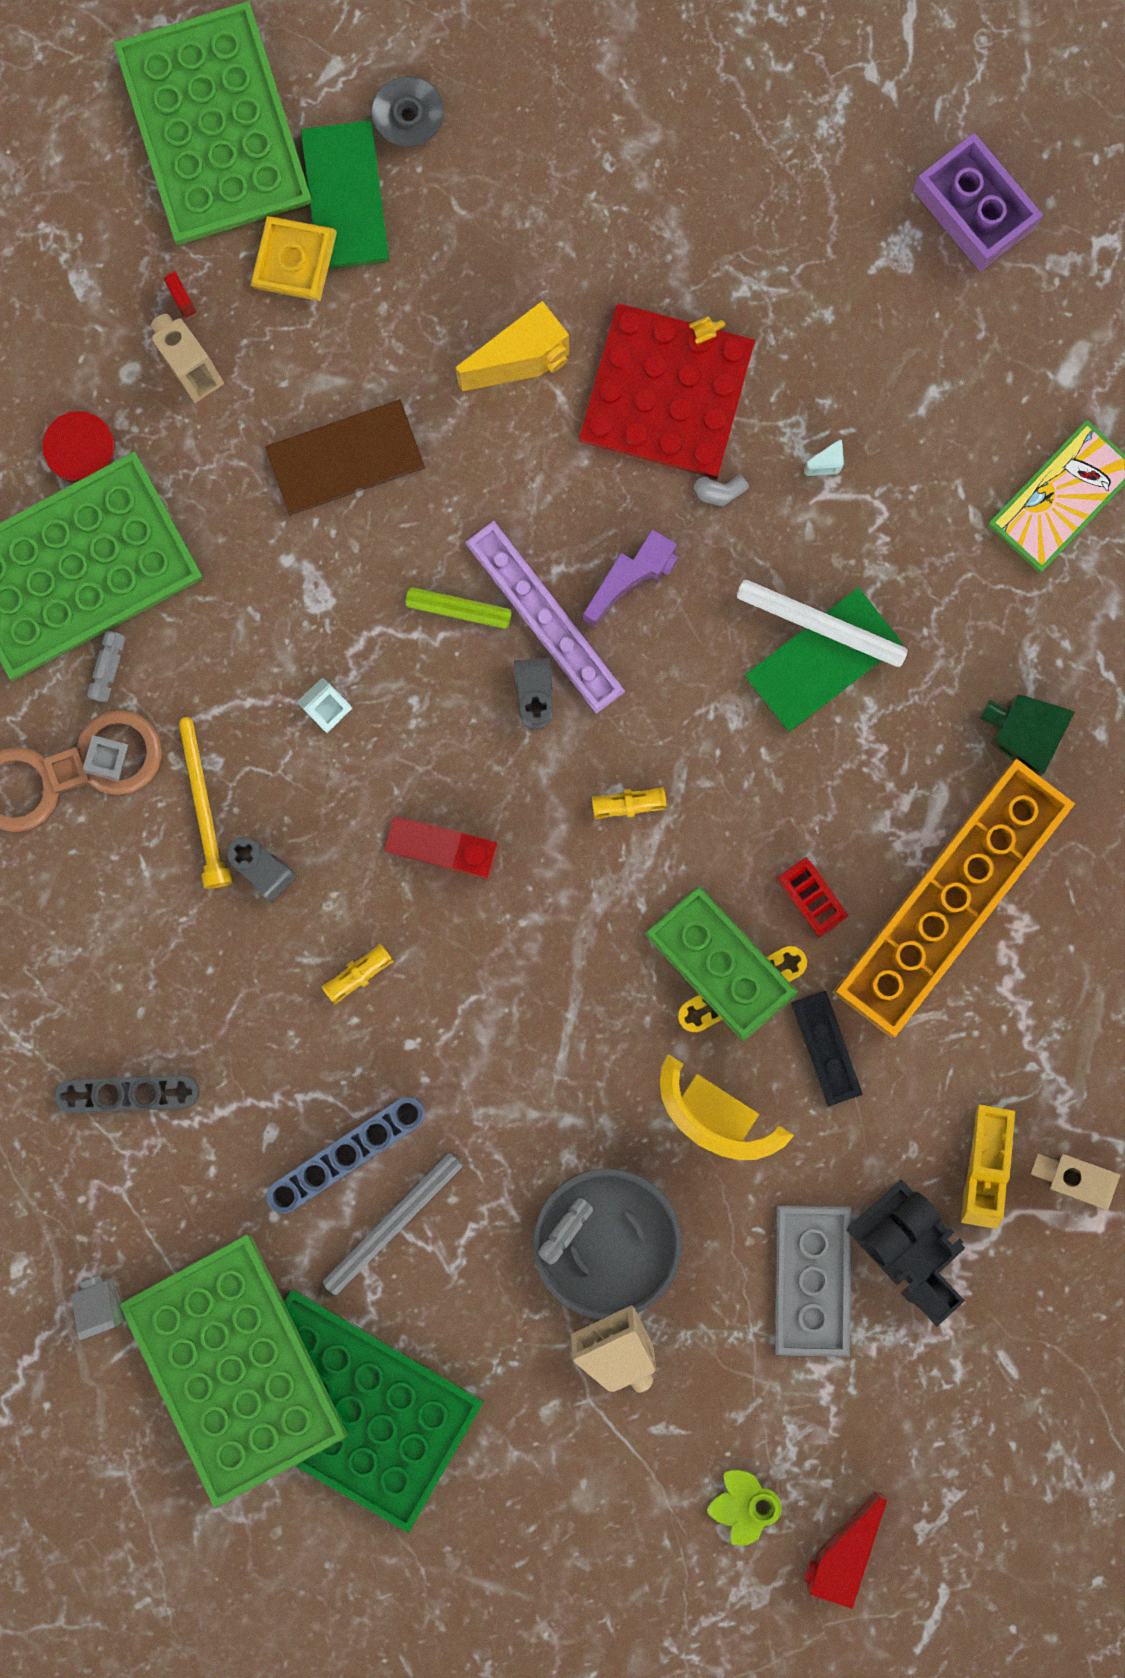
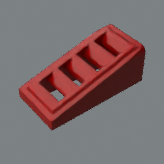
(793, 893)

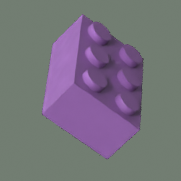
(977, 202)

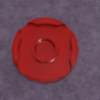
(78, 445)

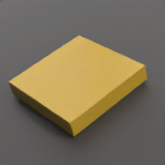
(293, 258)

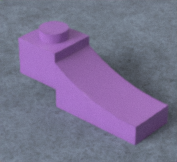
(650, 562)

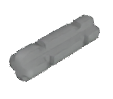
(106, 666)
(565, 1231)

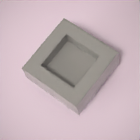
(105, 758)

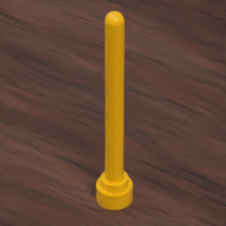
(215, 871)

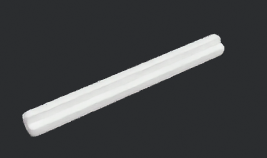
(822, 623)

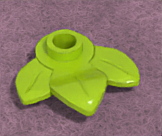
(739, 1510)

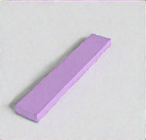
(545, 617)

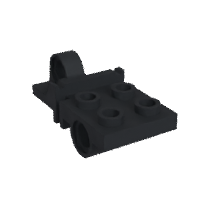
(911, 1244)

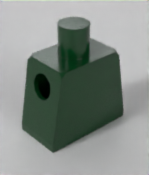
(1027, 730)

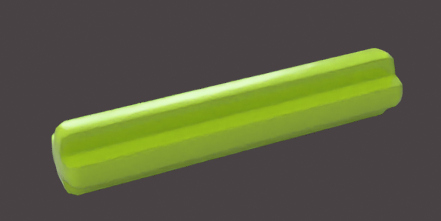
(458, 608)

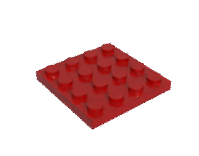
(665, 393)

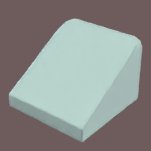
(826, 462)
(324, 705)

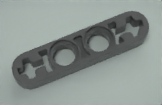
(127, 1094)

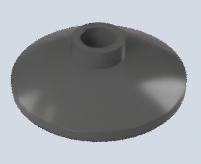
(404, 96)

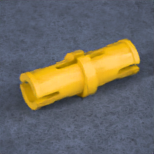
(629, 803)
(357, 974)

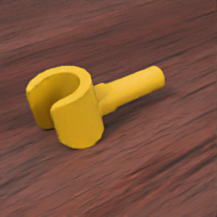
(706, 329)

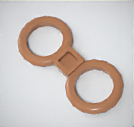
(65, 769)

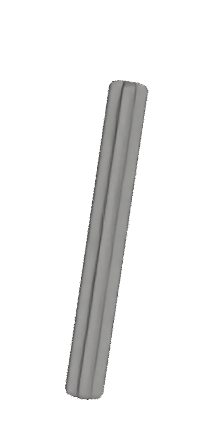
(392, 1224)

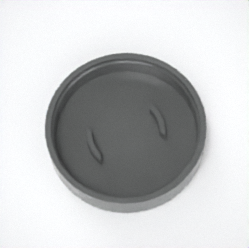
(622, 1250)

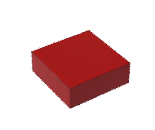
(179, 294)

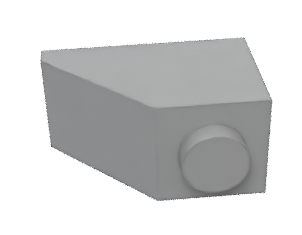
(96, 1307)

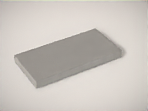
(812, 1281)

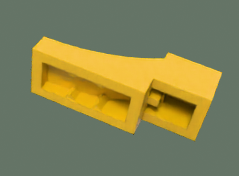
(988, 1167)

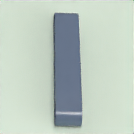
(329, 1161)

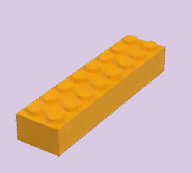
(953, 898)

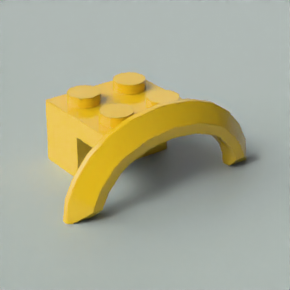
(715, 1117)

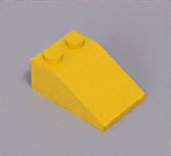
(517, 353)

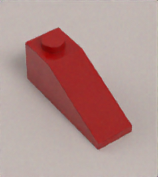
(442, 847)
(844, 1557)

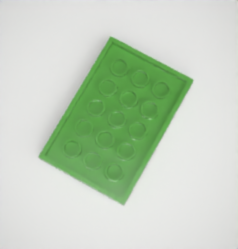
(212, 123)
(86, 564)
(233, 1371)

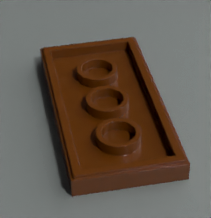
(344, 457)

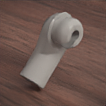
(718, 493)

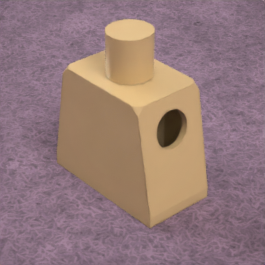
(185, 357)
(1095, 1183)
(616, 1351)

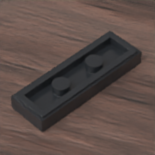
(826, 1048)

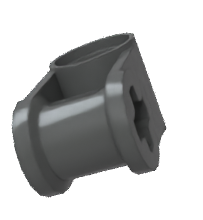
(534, 686)
(264, 872)

